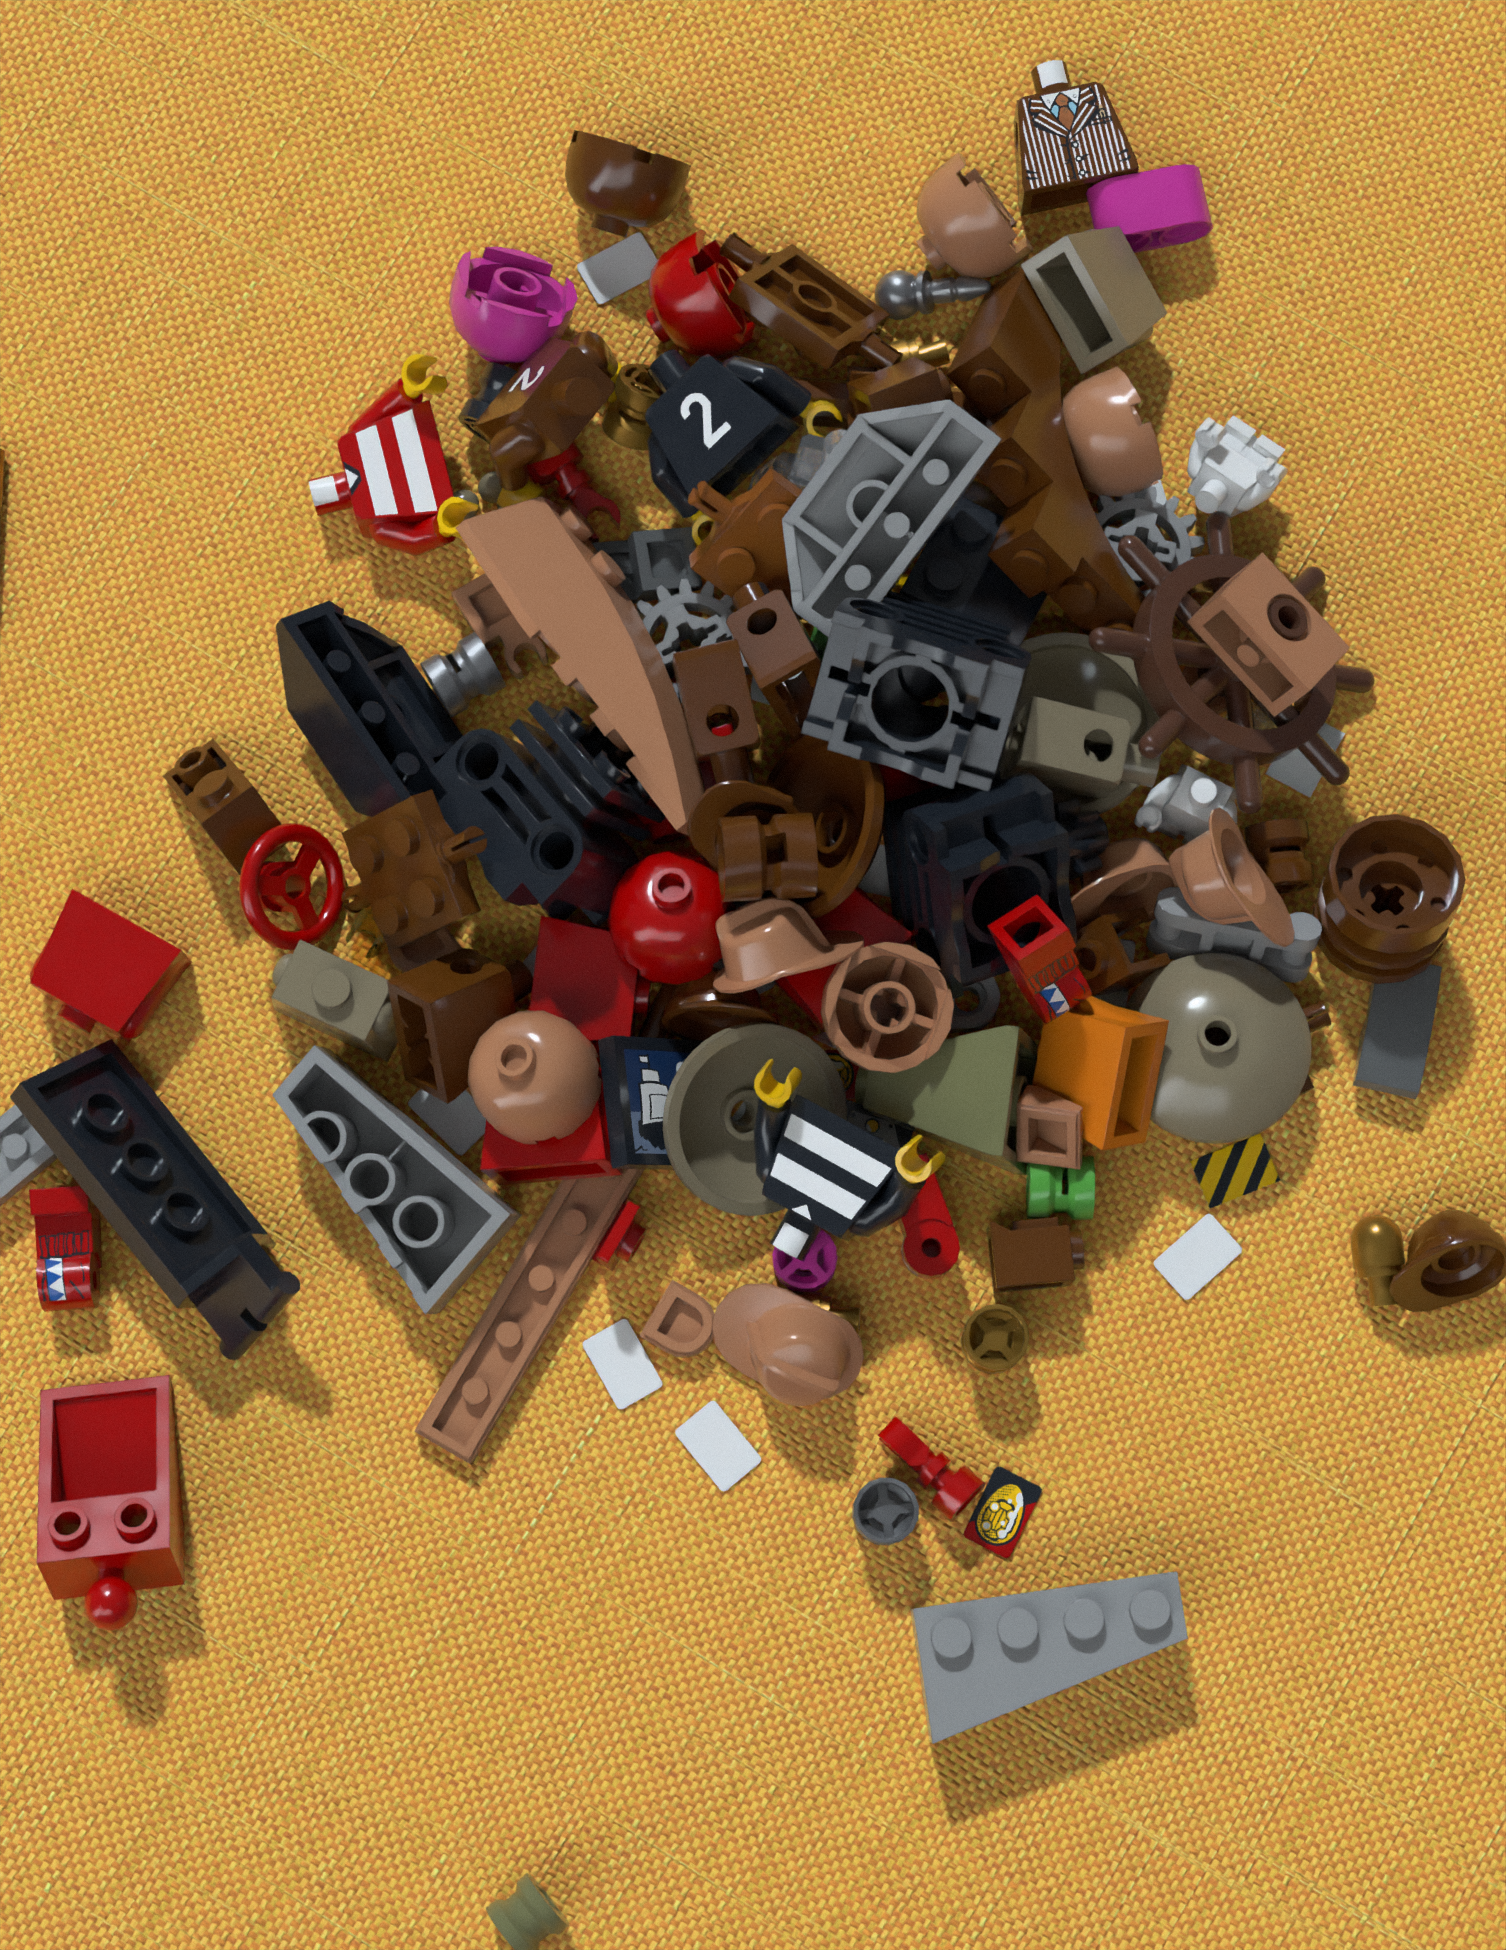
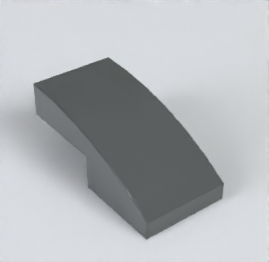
(653, 560)
(1397, 1034)

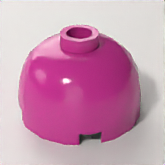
(509, 304)

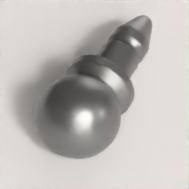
(905, 294)

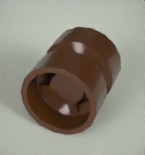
(743, 857)

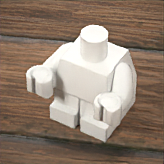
(1232, 467)
(1184, 804)

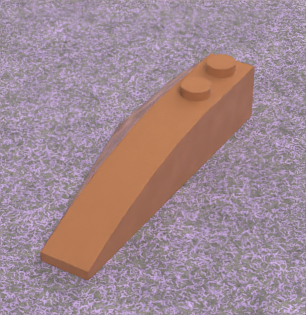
(575, 603)

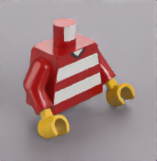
(397, 469)

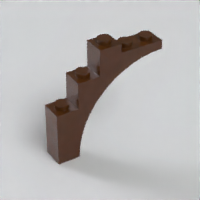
(1050, 529)

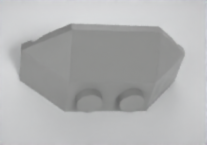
(879, 503)

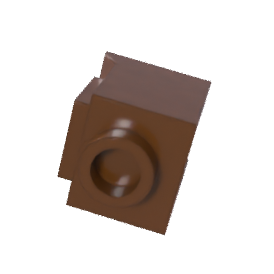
(1104, 958)
(1033, 1255)

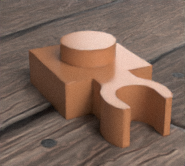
(494, 622)

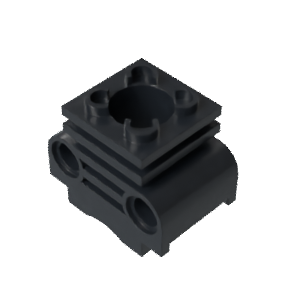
(873, 719)
(547, 811)
(967, 861)

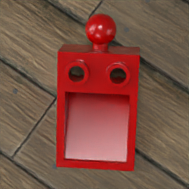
(109, 1495)

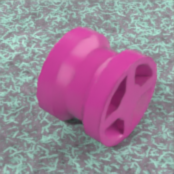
(820, 1265)

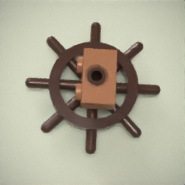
(1253, 644)

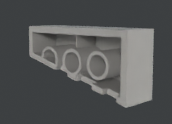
(407, 1189)
(1025, 1646)

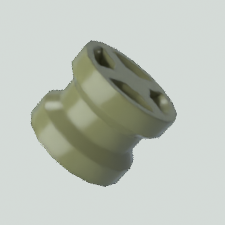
(527, 1915)

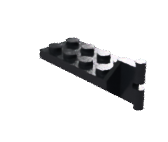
(159, 1192)

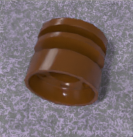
(1388, 898)

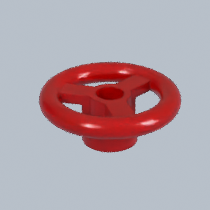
(287, 886)

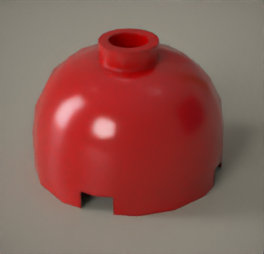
(692, 302)
(668, 916)

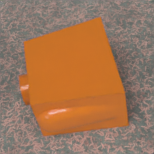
(1107, 1065)

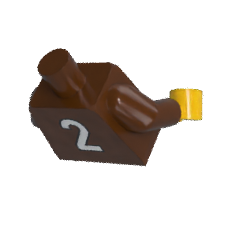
(546, 408)

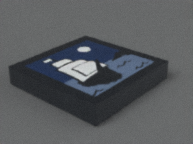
(635, 1090)

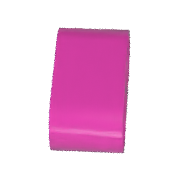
(1153, 206)

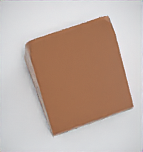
(1049, 1129)

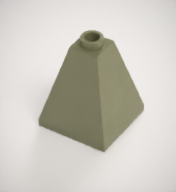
(960, 1094)

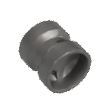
(463, 674)
(885, 1511)

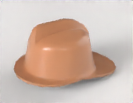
(1129, 880)
(1227, 883)
(775, 941)
(787, 1343)

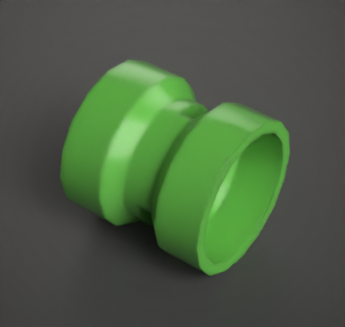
(1045, 1190)

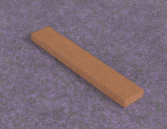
(523, 1312)

